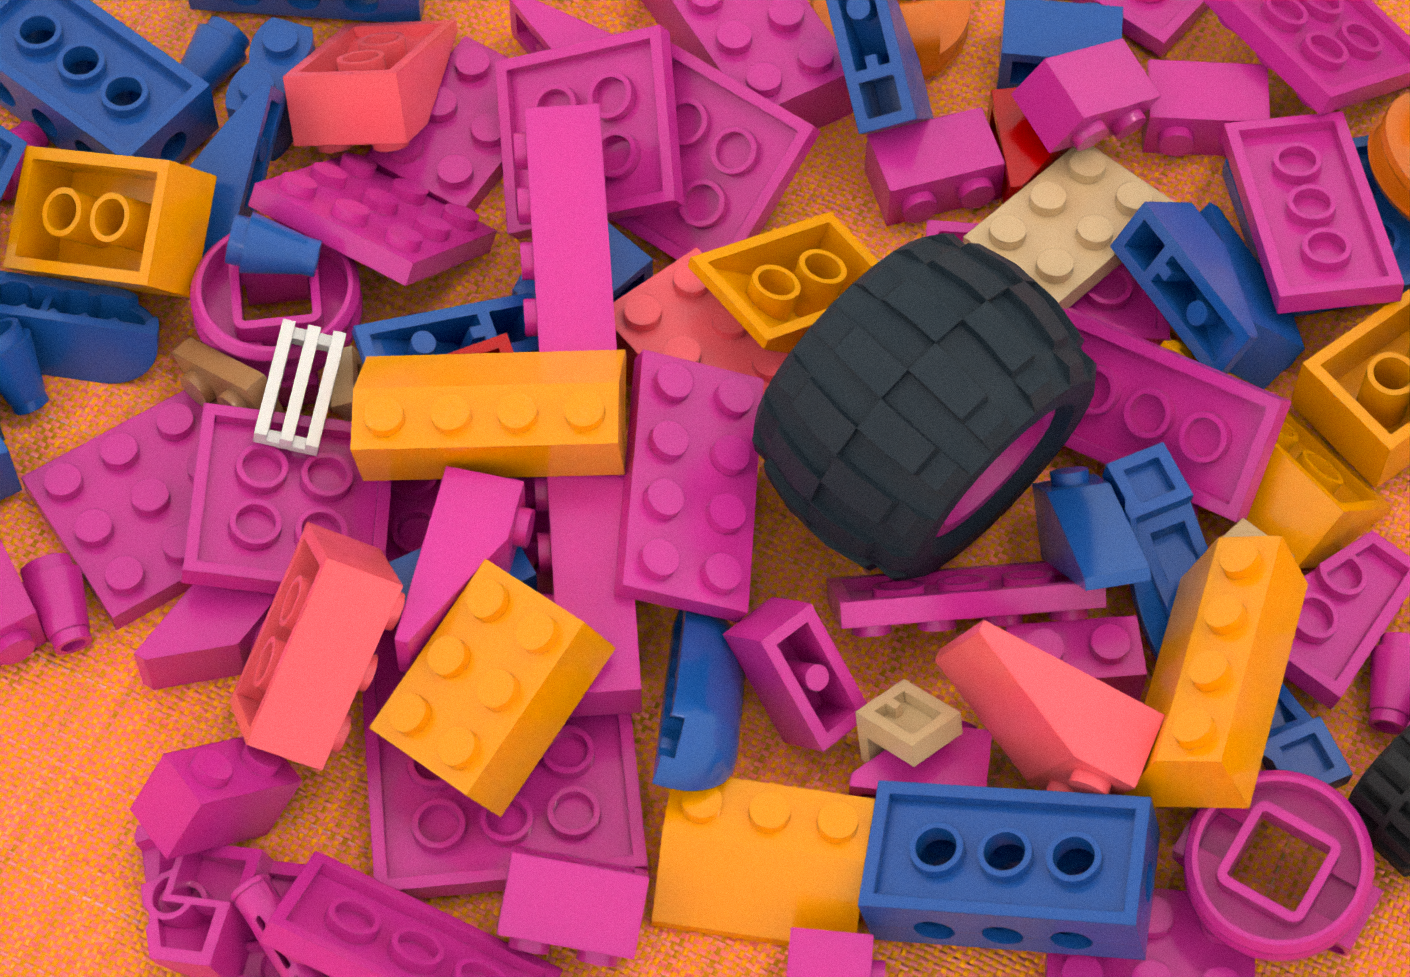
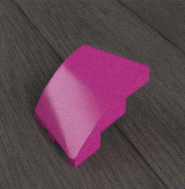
(191, 912)

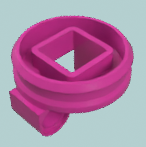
(221, 323)
(1254, 925)

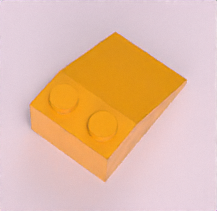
(784, 277)

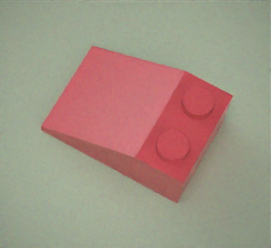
(369, 85)
(1049, 716)

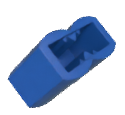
(272, 54)

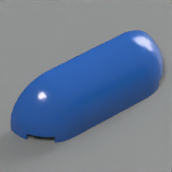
(82, 327)
(699, 706)

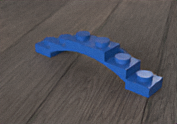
(1169, 534)

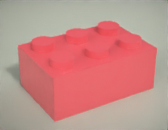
(684, 320)
(317, 647)

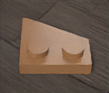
(219, 378)

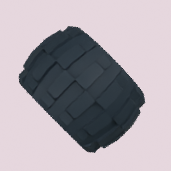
(922, 405)

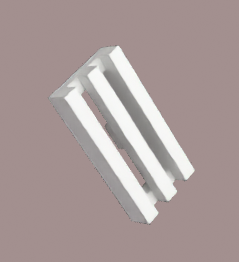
(311, 341)

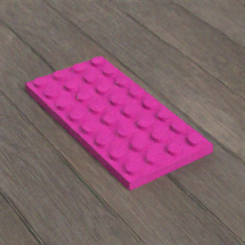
(573, 803)

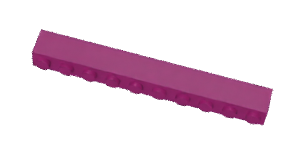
(576, 314)

